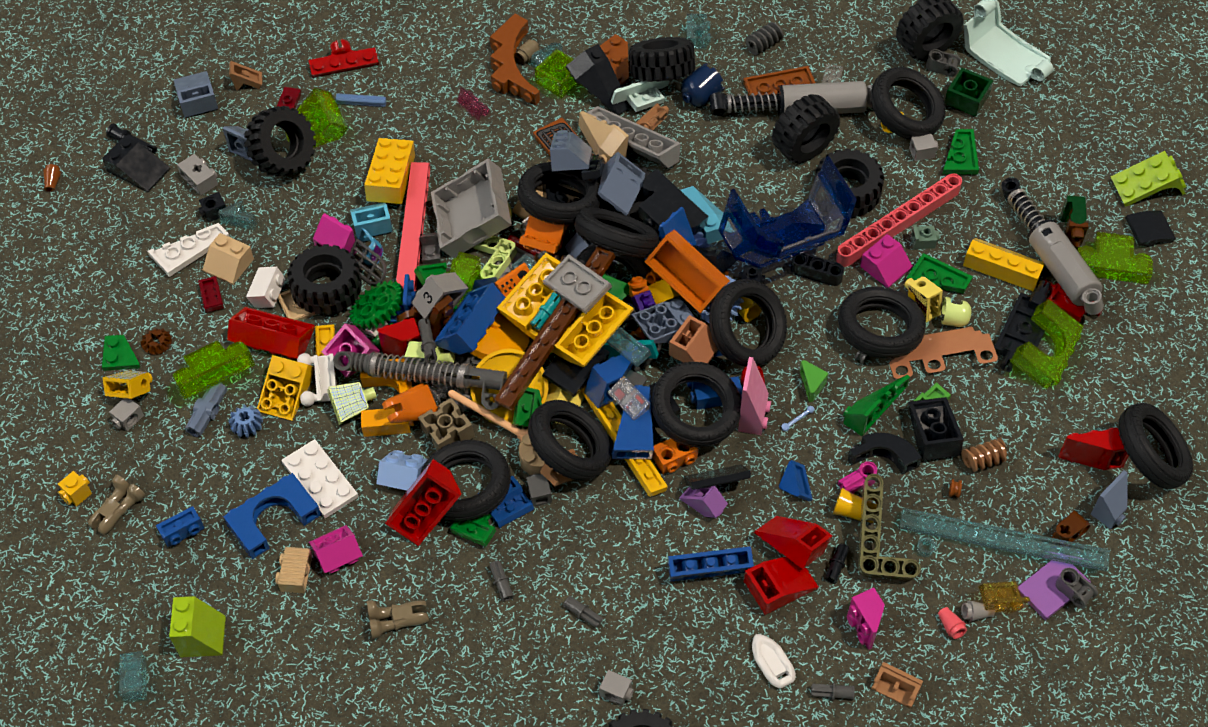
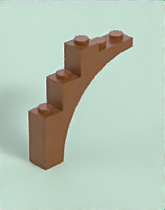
(506, 75)

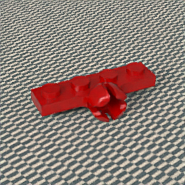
(343, 59)

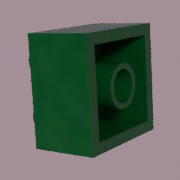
(968, 92)

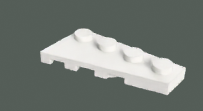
(178, 255)

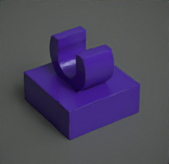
(643, 301)

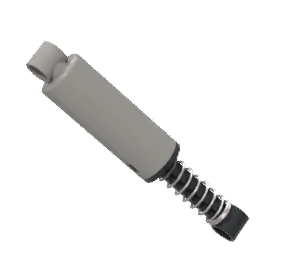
(842, 96)
(1056, 251)

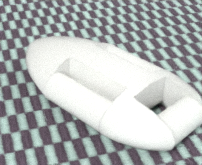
(772, 661)

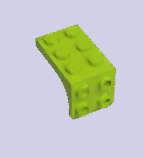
(1148, 178)

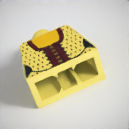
(926, 295)

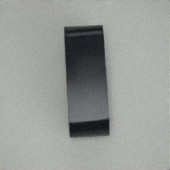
(817, 269)

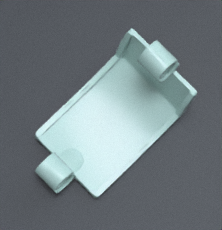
(1002, 49)

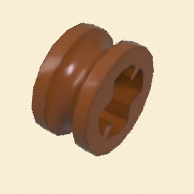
(955, 488)

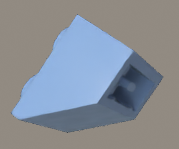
(399, 469)

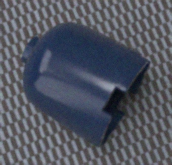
(700, 85)

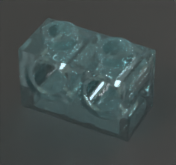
(697, 30)
(133, 677)

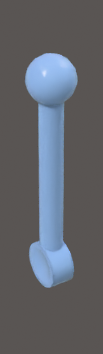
(785, 427)

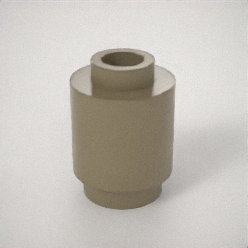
(526, 51)

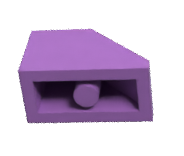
(705, 500)

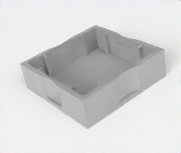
(471, 208)

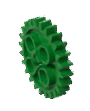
(377, 305)

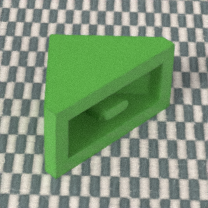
(813, 379)

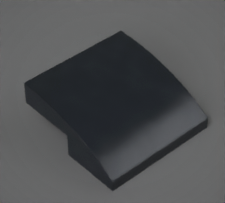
(1150, 228)

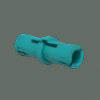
(546, 311)

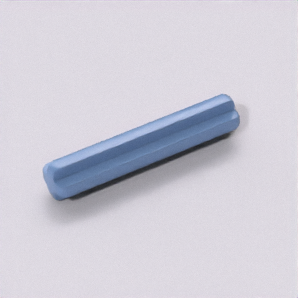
(365, 100)

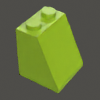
(196, 628)

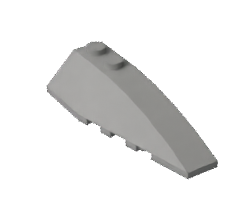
(643, 140)

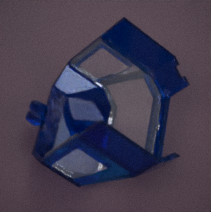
(807, 227)

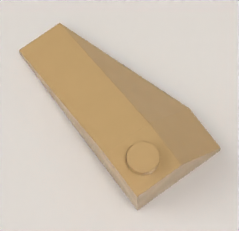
(603, 138)

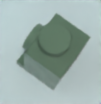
(924, 237)

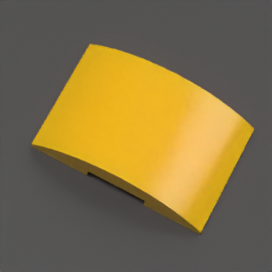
(585, 333)

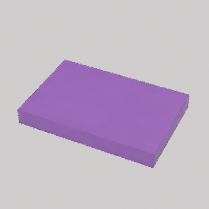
(1042, 589)

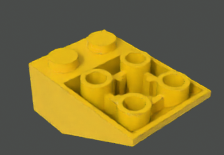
(284, 386)

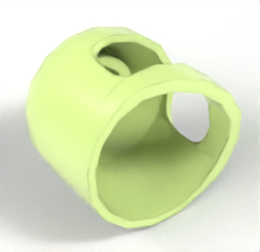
(955, 314)

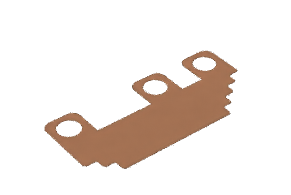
(943, 343)

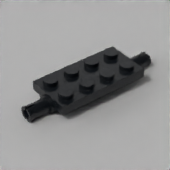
(1019, 325)

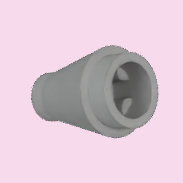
(974, 611)

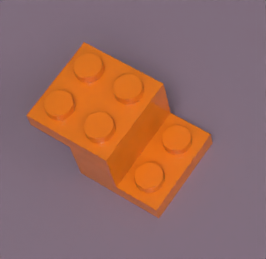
(543, 235)

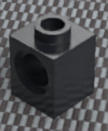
(210, 206)

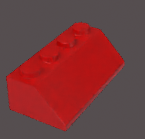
(270, 332)
(424, 503)

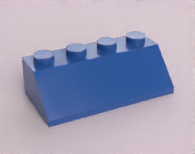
(470, 320)

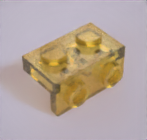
(1002, 596)

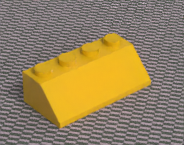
(1003, 264)

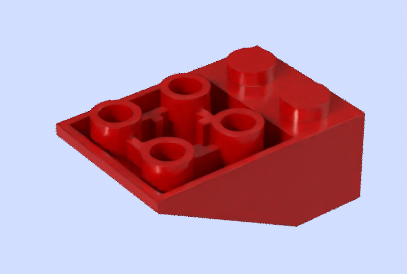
(1095, 449)
(795, 539)
(778, 583)

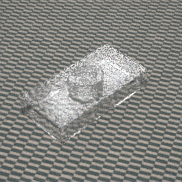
(832, 73)

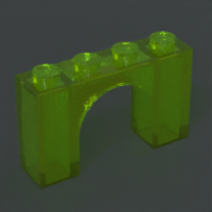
(1064, 332)

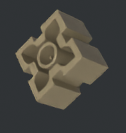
(446, 425)

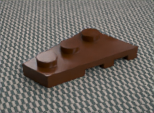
(440, 315)

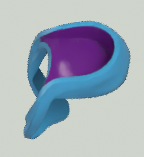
(375, 246)

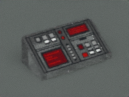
(629, 398)

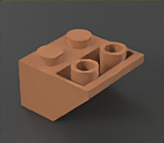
(693, 342)

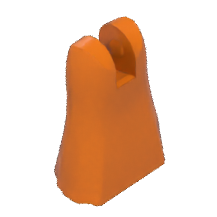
(410, 404)

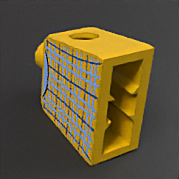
(137, 384)

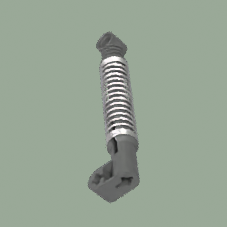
(374, 364)

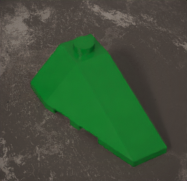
(870, 408)

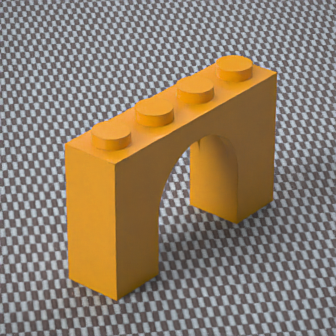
(375, 421)

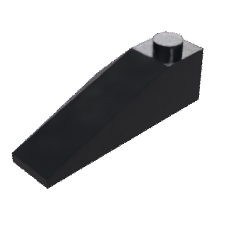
(597, 75)

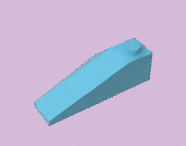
(715, 214)

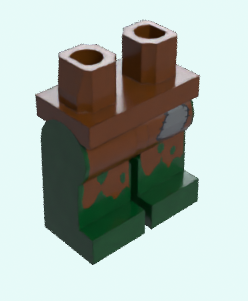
(1075, 218)

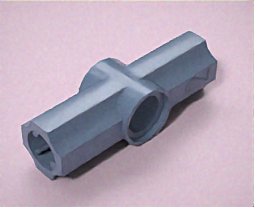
(205, 409)

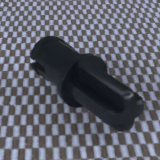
(837, 563)

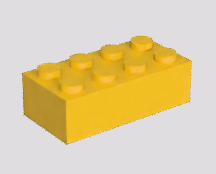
(389, 171)

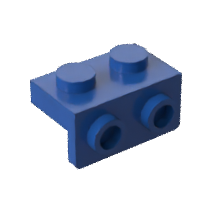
(180, 526)

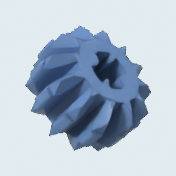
(245, 421)

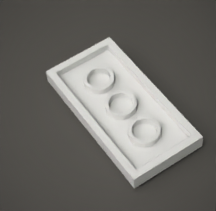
(320, 478)

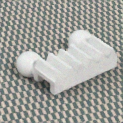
(324, 375)

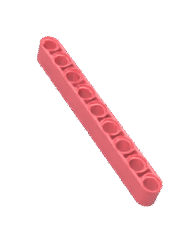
(899, 219)
(413, 221)

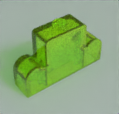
(1115, 259)
(211, 366)

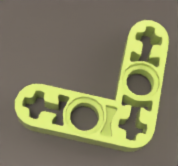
(498, 253)

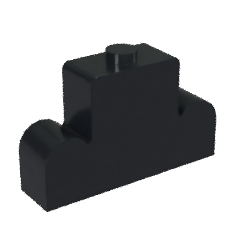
(664, 199)

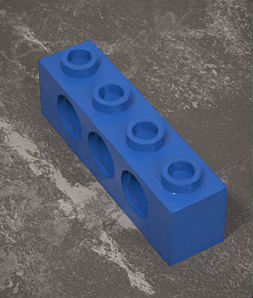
(709, 564)

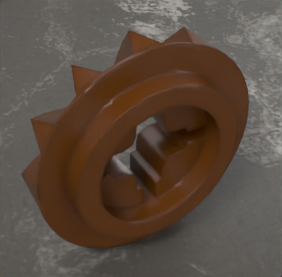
(151, 346)

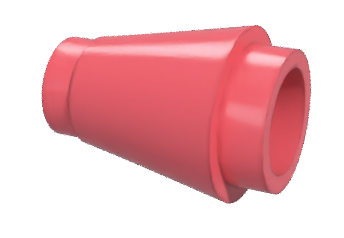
(952, 623)

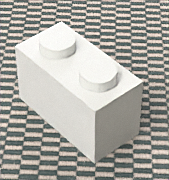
(266, 287)

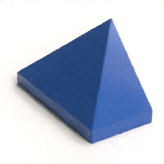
(796, 481)

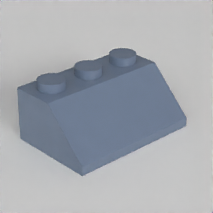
(569, 152)

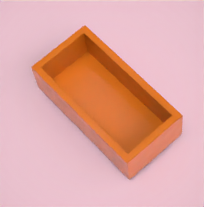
(686, 271)

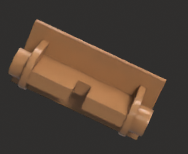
(653, 117)

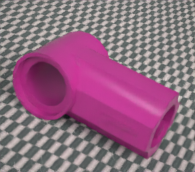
(854, 481)

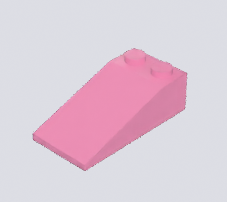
(753, 402)

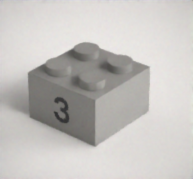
(436, 289)

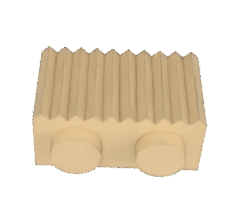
(294, 570)

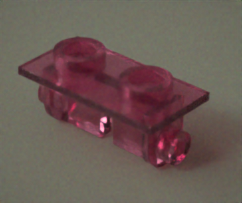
(471, 104)

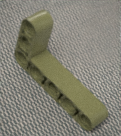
(874, 535)

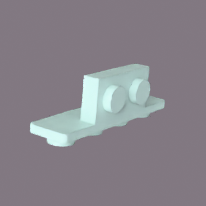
(640, 94)

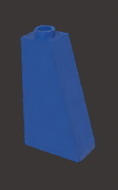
(635, 436)

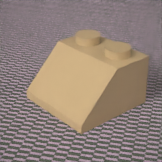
(227, 258)

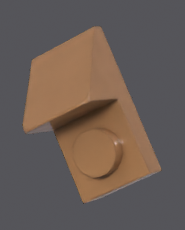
(241, 74)

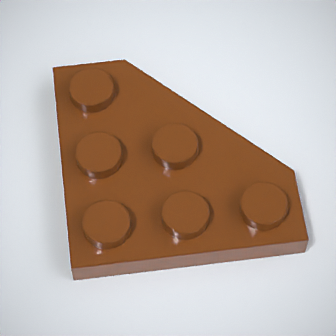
(617, 53)

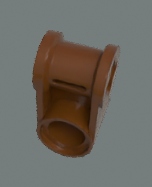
(1071, 527)

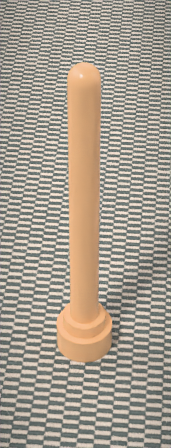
(488, 414)

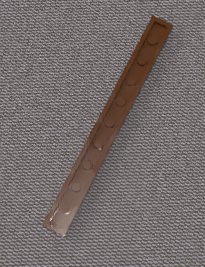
(547, 338)

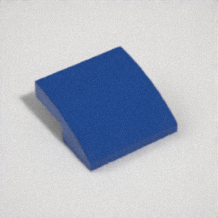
(513, 505)

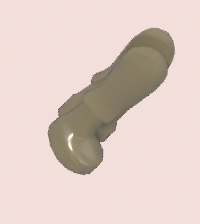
(111, 510)
(402, 616)

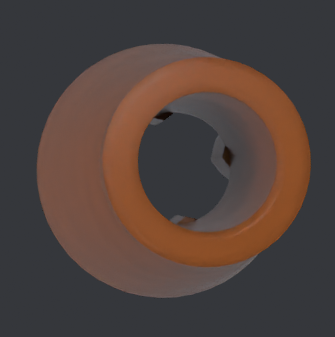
(51, 177)

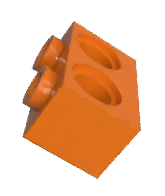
(672, 449)

